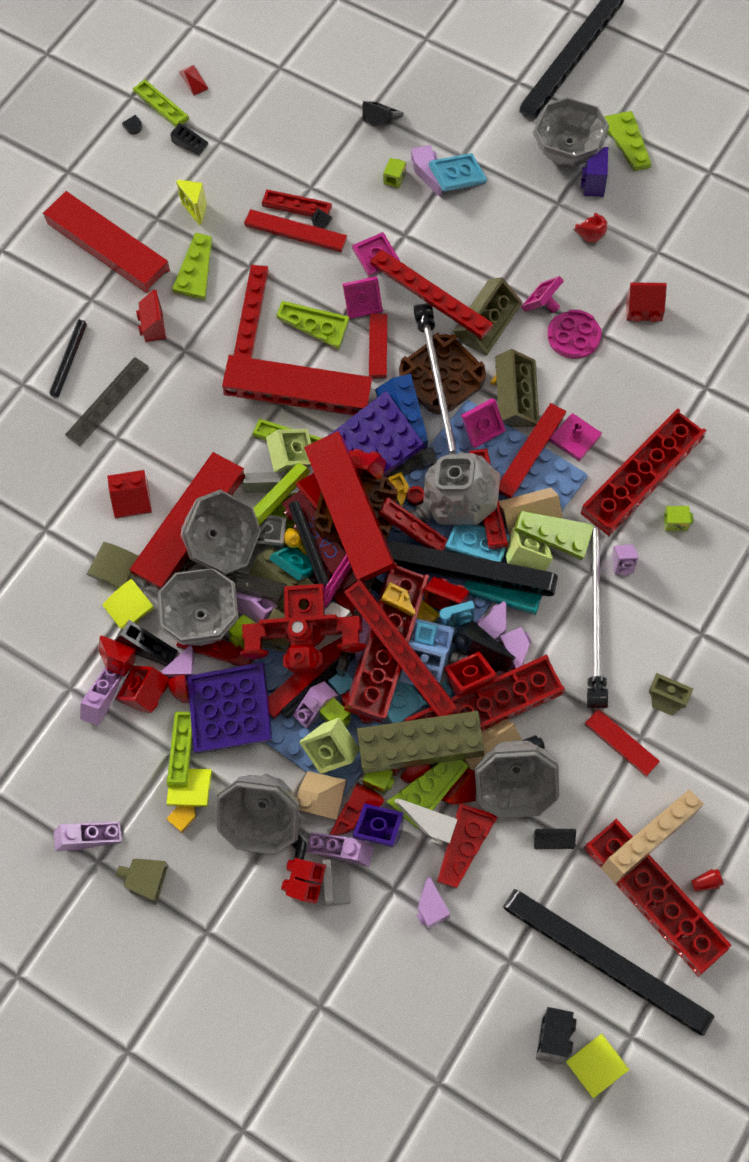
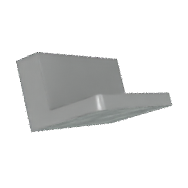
(261, 481)
(336, 883)

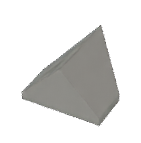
(272, 531)

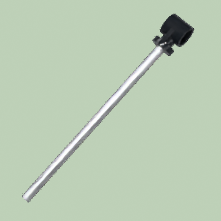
(425, 322)
(596, 695)

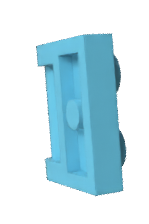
(461, 614)

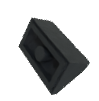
(554, 838)

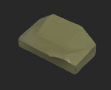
(669, 694)

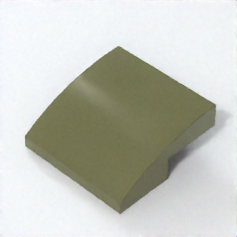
(112, 565)

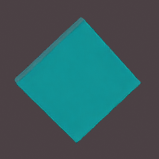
(293, 562)

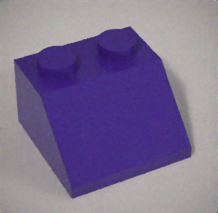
(595, 174)
(379, 825)

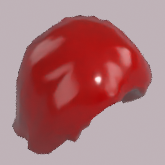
(592, 229)

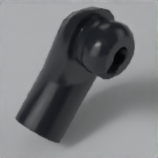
(300, 848)

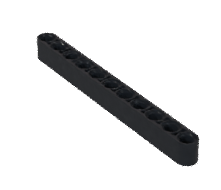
(569, 57)
(473, 569)
(609, 962)

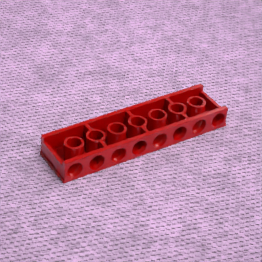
(106, 241)
(297, 384)
(642, 472)
(350, 507)
(166, 550)
(377, 668)
(507, 694)
(663, 903)

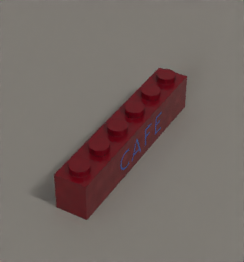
(329, 551)

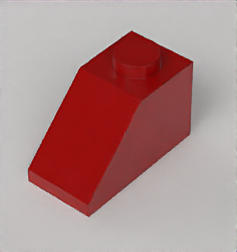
(116, 655)

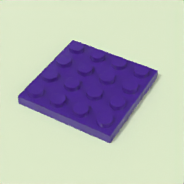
(383, 430)
(229, 708)

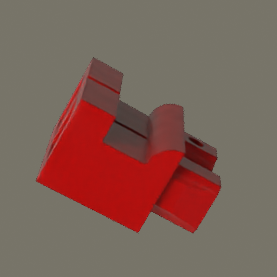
(297, 886)

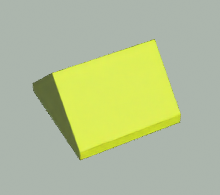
(192, 198)

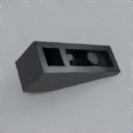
(474, 639)
(146, 644)

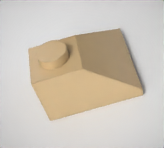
(321, 795)

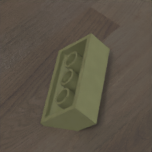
(498, 305)
(517, 389)
(267, 569)

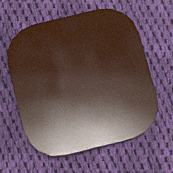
(459, 371)
(377, 492)

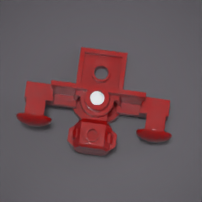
(302, 630)

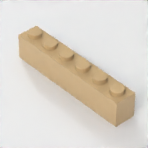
(652, 836)

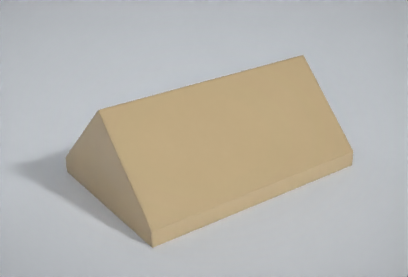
(540, 502)
(501, 732)

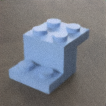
(434, 656)

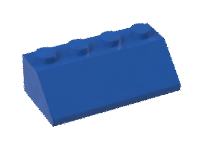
(404, 395)

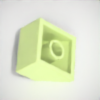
(287, 448)
(527, 552)
(330, 746)

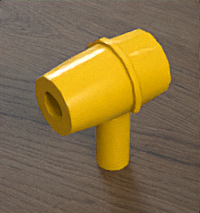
(293, 540)

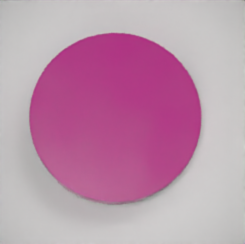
(574, 334)

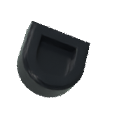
(132, 125)
(321, 219)

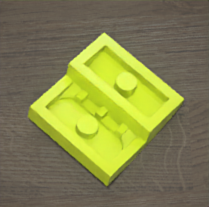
(127, 604)
(195, 794)
(597, 1065)

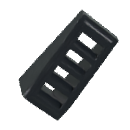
(180, 132)

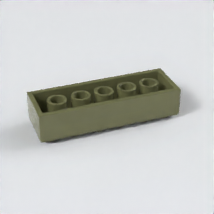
(420, 742)

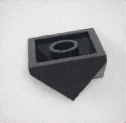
(378, 114)

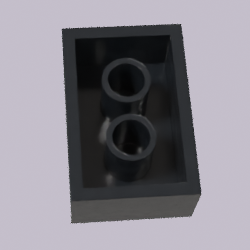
(555, 1035)

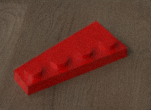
(468, 835)

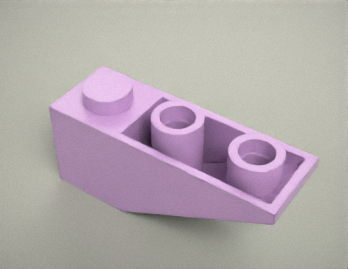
(420, 159)
(254, 607)
(99, 697)
(86, 835)
(340, 848)

